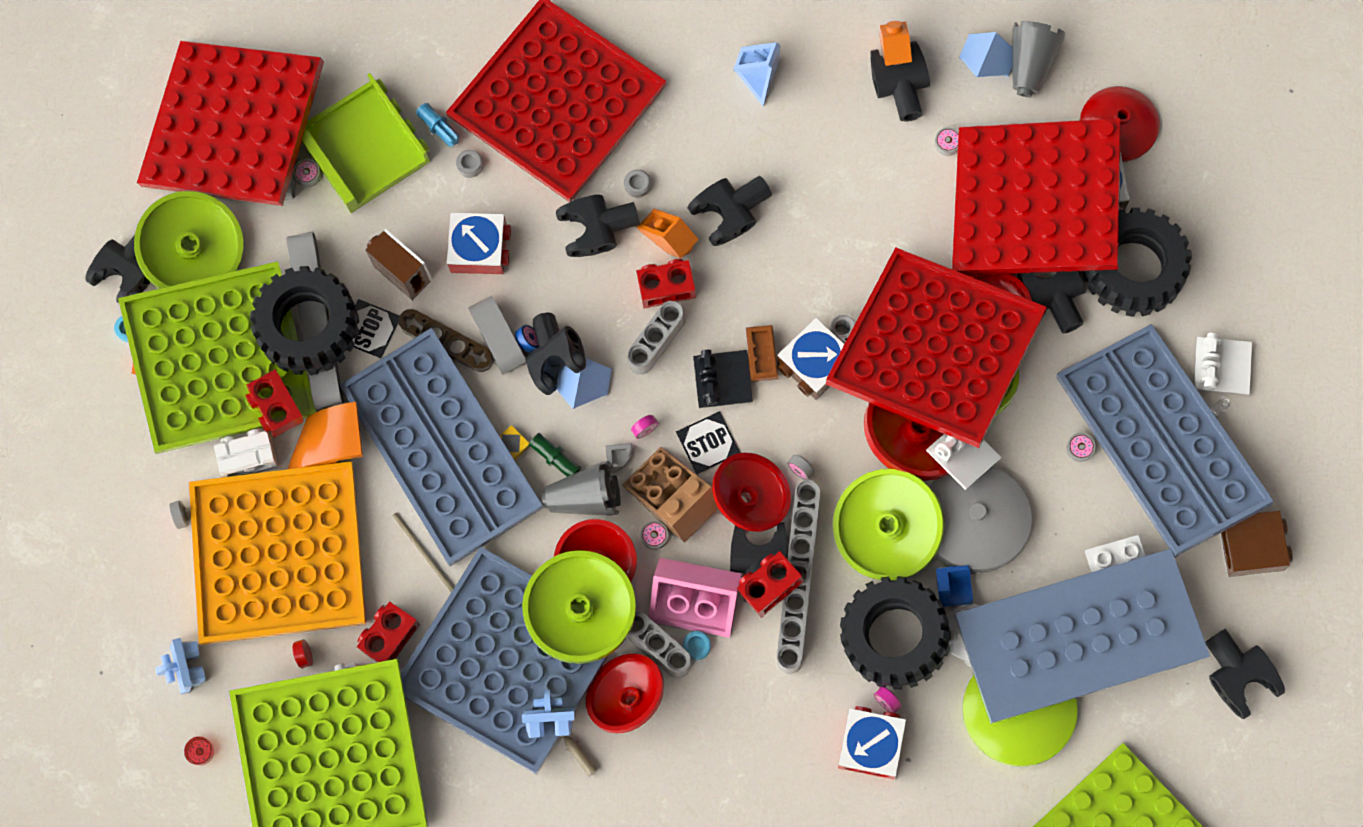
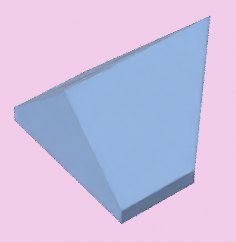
(987, 54)
(757, 67)
(585, 386)

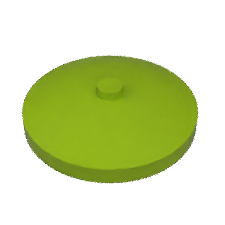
(187, 239)
(888, 524)
(579, 607)
(1020, 739)

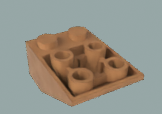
(672, 494)

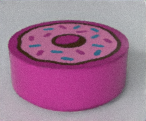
(644, 426)
(887, 700)

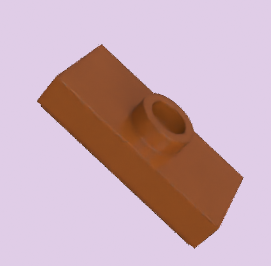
(761, 353)

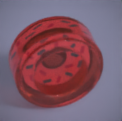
(199, 751)

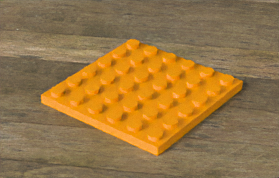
(276, 553)

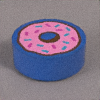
(526, 338)

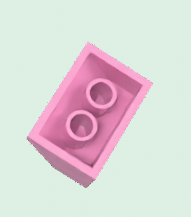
(694, 597)

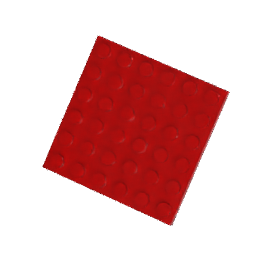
(556, 99)
(231, 122)
(1037, 197)
(936, 347)

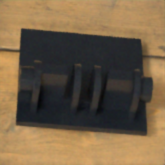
(722, 378)

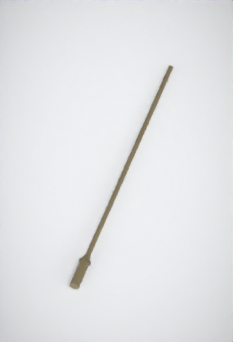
(571, 744)

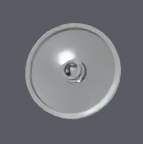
(983, 523)

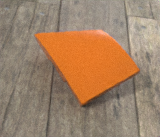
(329, 437)

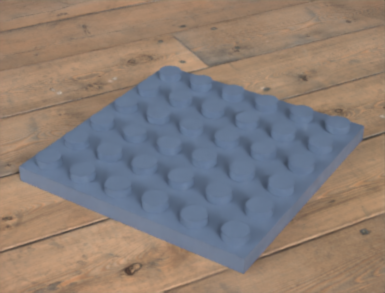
(485, 669)

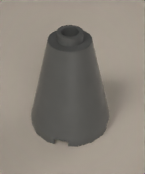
(1033, 55)
(585, 492)

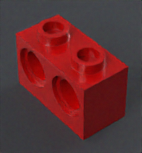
(667, 289)
(279, 401)
(775, 589)
(394, 639)

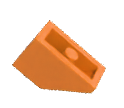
(895, 43)
(668, 233)

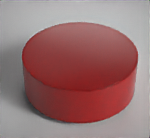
(302, 654)

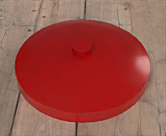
(902, 443)

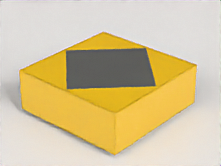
(514, 442)

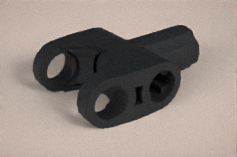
(901, 81)
(731, 206)
(599, 224)
(118, 260)
(1057, 295)
(554, 351)
(747, 557)
(1240, 669)

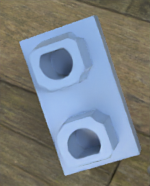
(180, 653)
(535, 718)

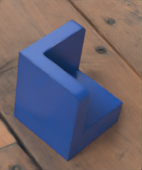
(954, 585)

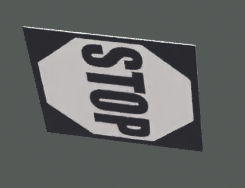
(375, 328)
(707, 442)

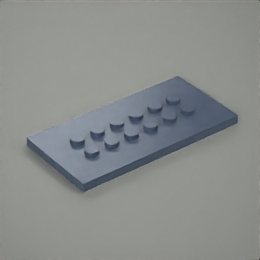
(1164, 440)
(441, 447)
(1081, 636)

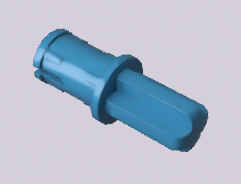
(438, 124)

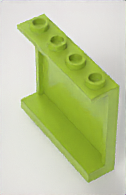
(364, 144)

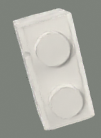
(246, 454)

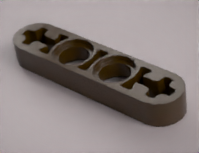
(447, 338)

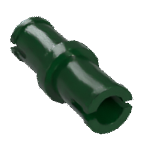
(554, 455)

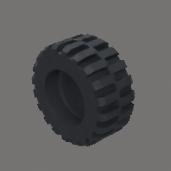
(1171, 251)
(298, 288)
(885, 597)

